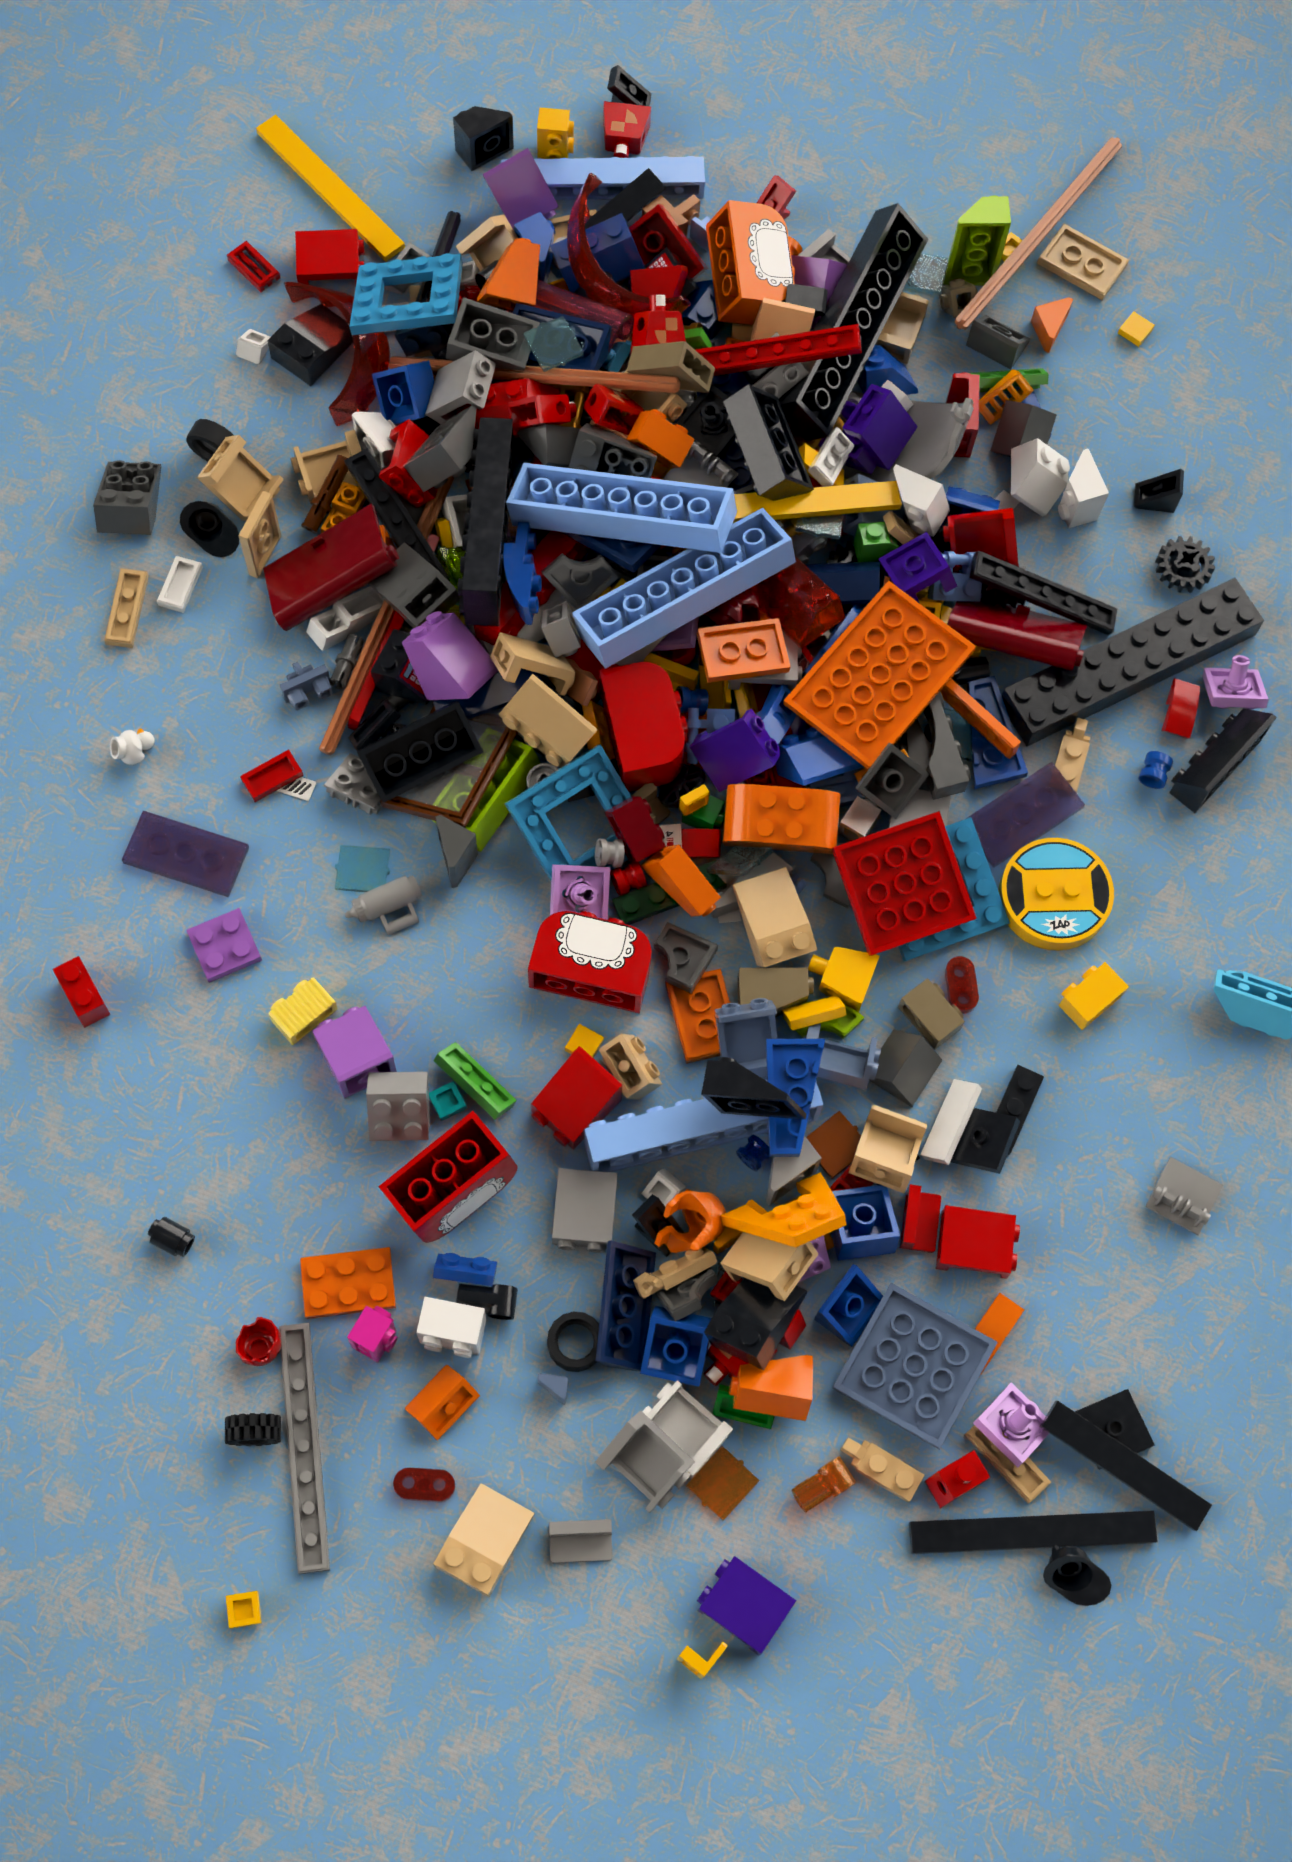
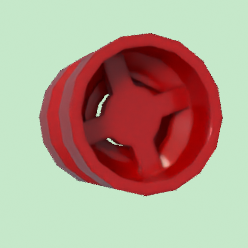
(631, 876)

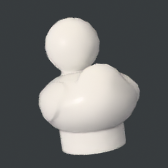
(130, 745)

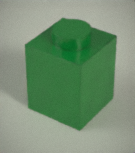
(708, 816)

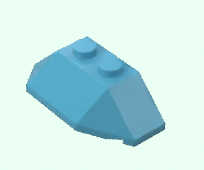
(1255, 1002)

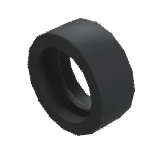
(206, 437)
(552, 1341)

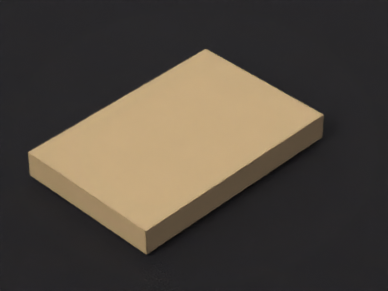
(1082, 261)
(260, 534)

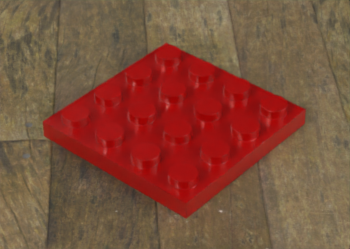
(904, 883)

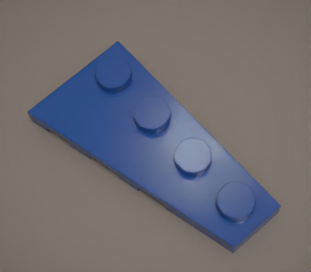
(988, 762)
(792, 1068)

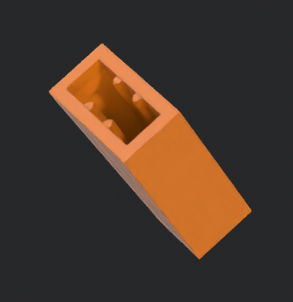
(513, 277)
(682, 880)
(779, 1390)

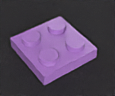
(224, 945)

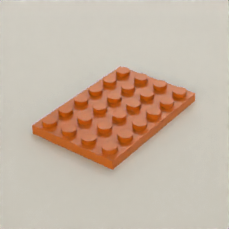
(879, 675)

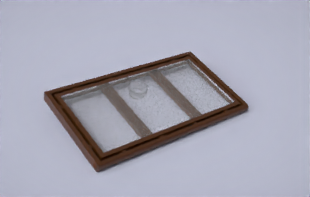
(460, 789)

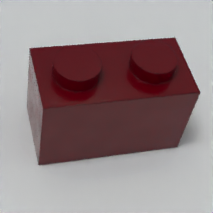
(636, 828)

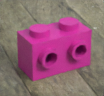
(373, 1333)

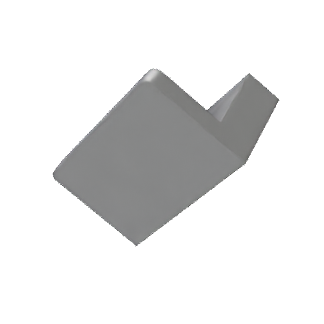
(580, 1541)

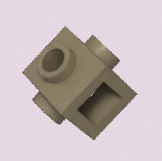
(948, 299)

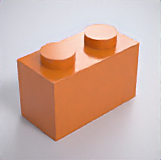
(661, 438)

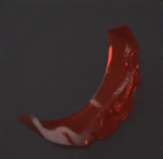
(589, 273)
(370, 353)

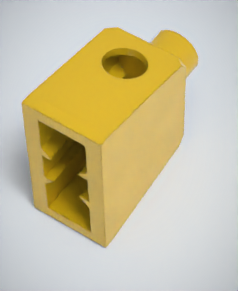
(845, 974)

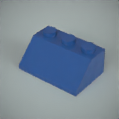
(611, 247)
(812, 758)

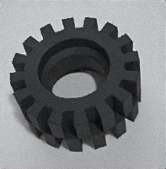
(253, 1429)

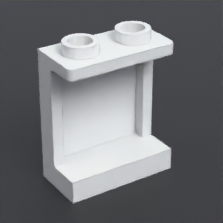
(688, 1424)

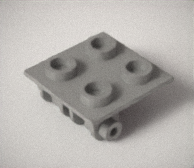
(702, 468)
(353, 783)
(1184, 1196)

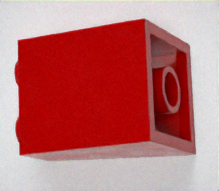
(575, 1098)

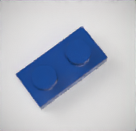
(464, 1269)

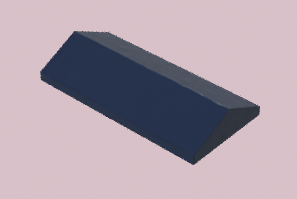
(591, 336)
(851, 581)
(491, 696)
(623, 1312)

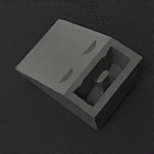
(610, 453)
(127, 498)
(415, 588)

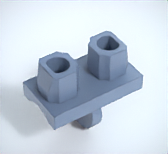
(305, 681)

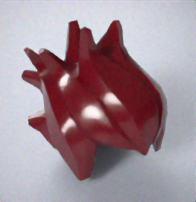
(736, 610)

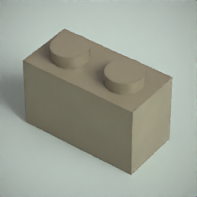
(931, 1013)

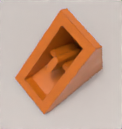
(1049, 319)

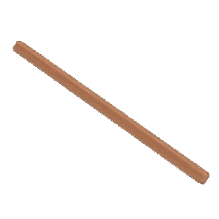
(1037, 234)
(566, 376)
(375, 638)

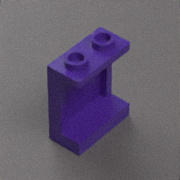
(881, 425)
(736, 751)
(745, 1604)

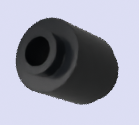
(171, 1237)

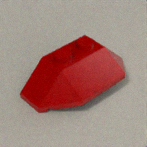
(504, 392)

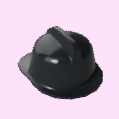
(209, 528)
(1076, 1576)

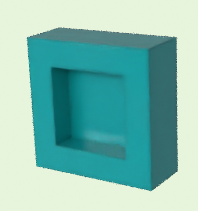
(447, 1101)

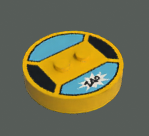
(1056, 893)

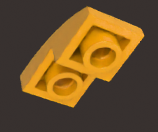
(345, 503)

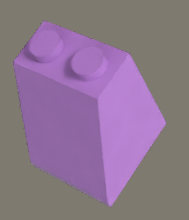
(520, 188)
(817, 273)
(447, 658)
(353, 1048)

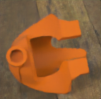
(703, 1216)

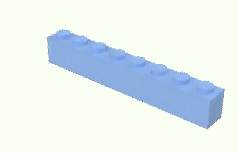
(566, 176)

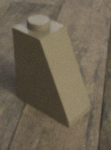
(673, 360)
(782, 985)

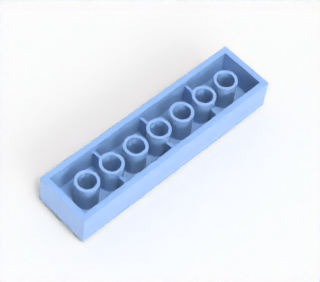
(622, 507)
(683, 589)
(671, 1133)

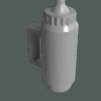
(385, 900)

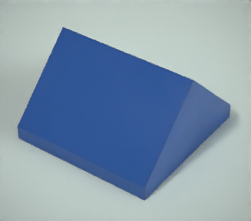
(849, 1306)

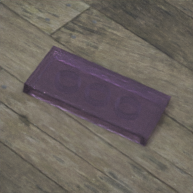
(1025, 813)
(185, 853)

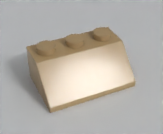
(547, 722)

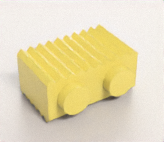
(302, 1010)

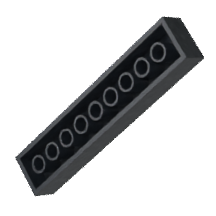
(862, 297)
(1132, 661)

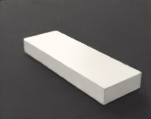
(831, 458)
(951, 1121)

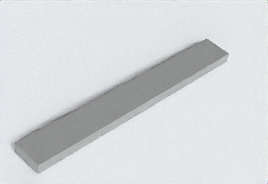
(304, 1449)

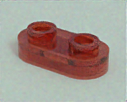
(962, 986)
(424, 1485)

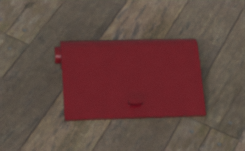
(328, 568)
(1019, 632)

